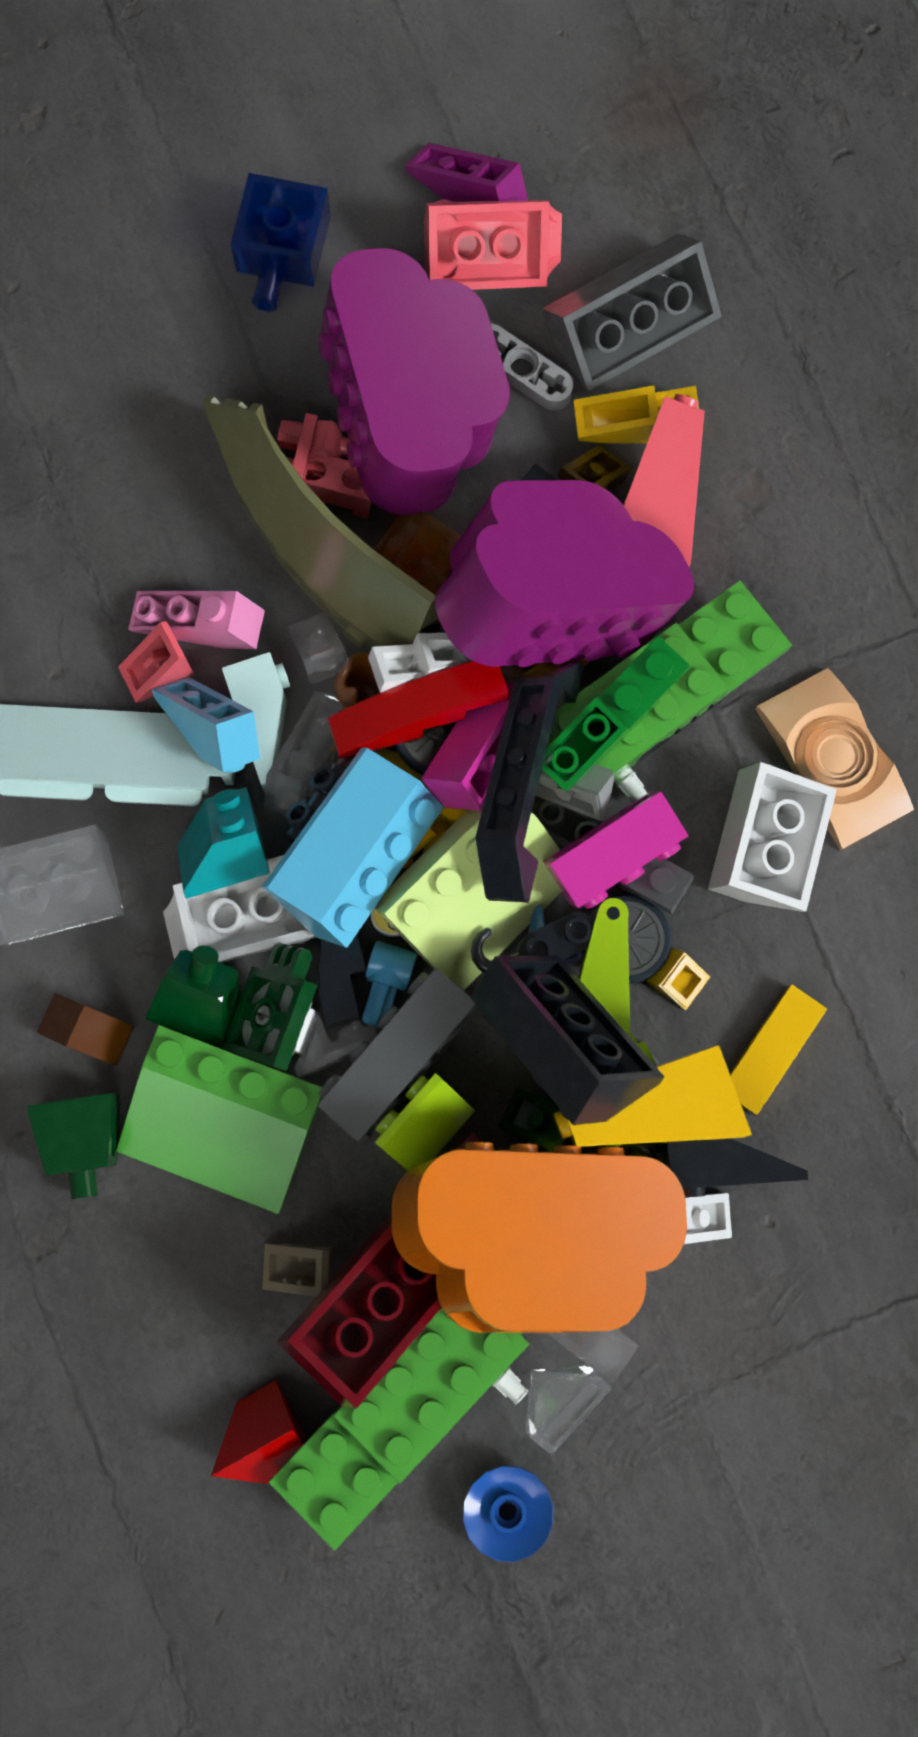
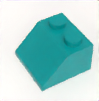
(222, 844)

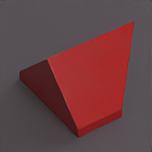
(259, 1437)

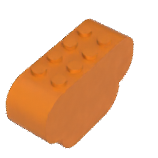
(539, 1235)

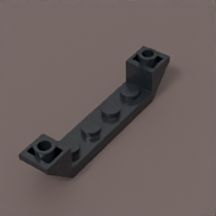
(504, 862)

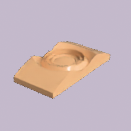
(829, 743)

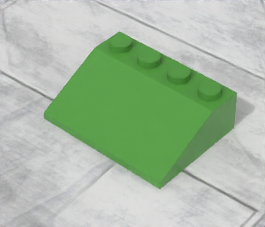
(219, 1119)

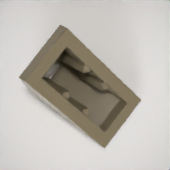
(297, 1268)

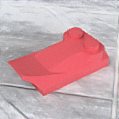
(492, 242)

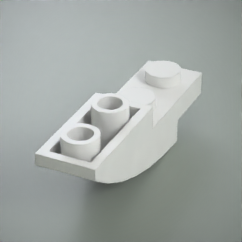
(426, 656)

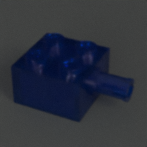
(279, 235)

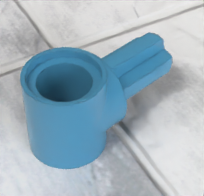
(389, 971)

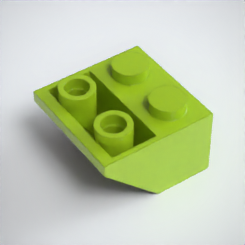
(424, 1123)

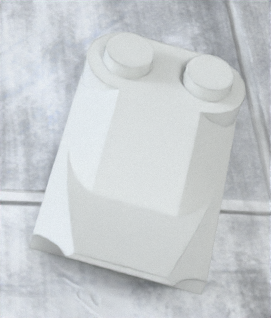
(232, 920)

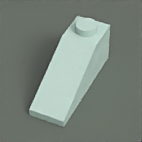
(260, 688)

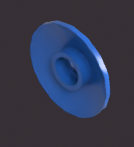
(514, 1536)

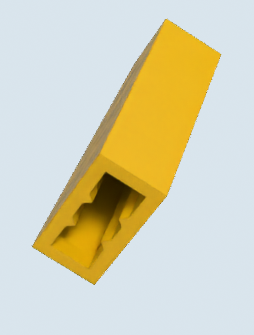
(689, 1104)

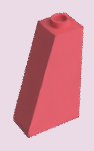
(669, 473)

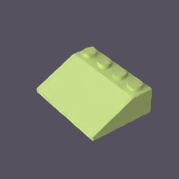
(443, 902)

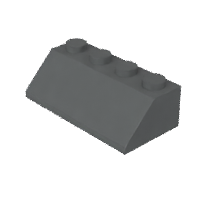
(634, 311)
(398, 1056)

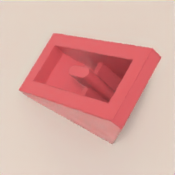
(154, 663)

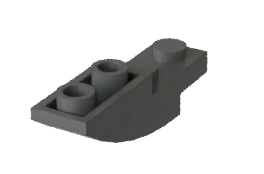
(660, 884)

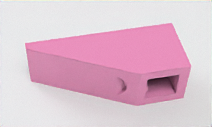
(200, 617)

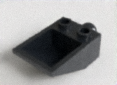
(718, 1163)

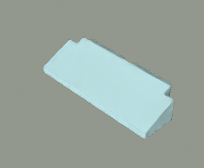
(124, 752)

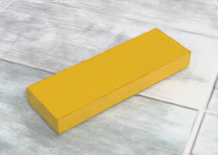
(775, 1047)

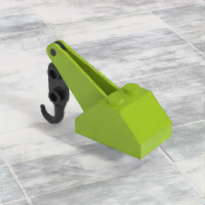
(604, 961)

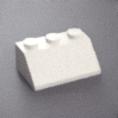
(772, 838)

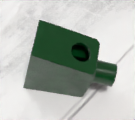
(197, 996)
(77, 1138)

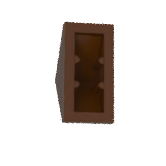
(85, 1029)

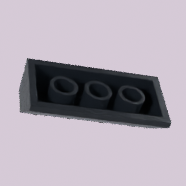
(564, 1037)

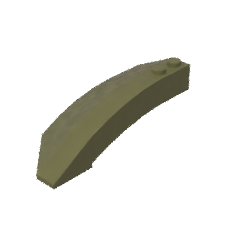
(320, 553)

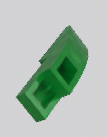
(613, 714)

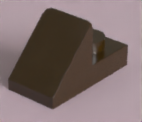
(596, 467)

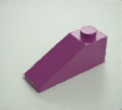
(467, 175)

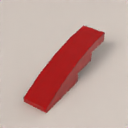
(417, 705)

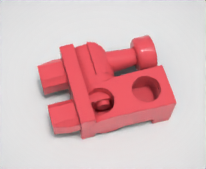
(319, 462)

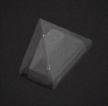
(561, 1401)

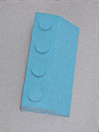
(353, 848)

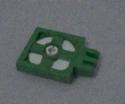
(272, 1008)

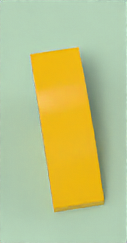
(622, 415)

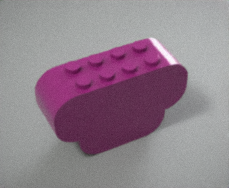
(410, 377)
(558, 577)

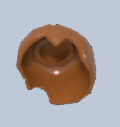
(355, 680)

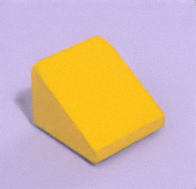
(679, 979)

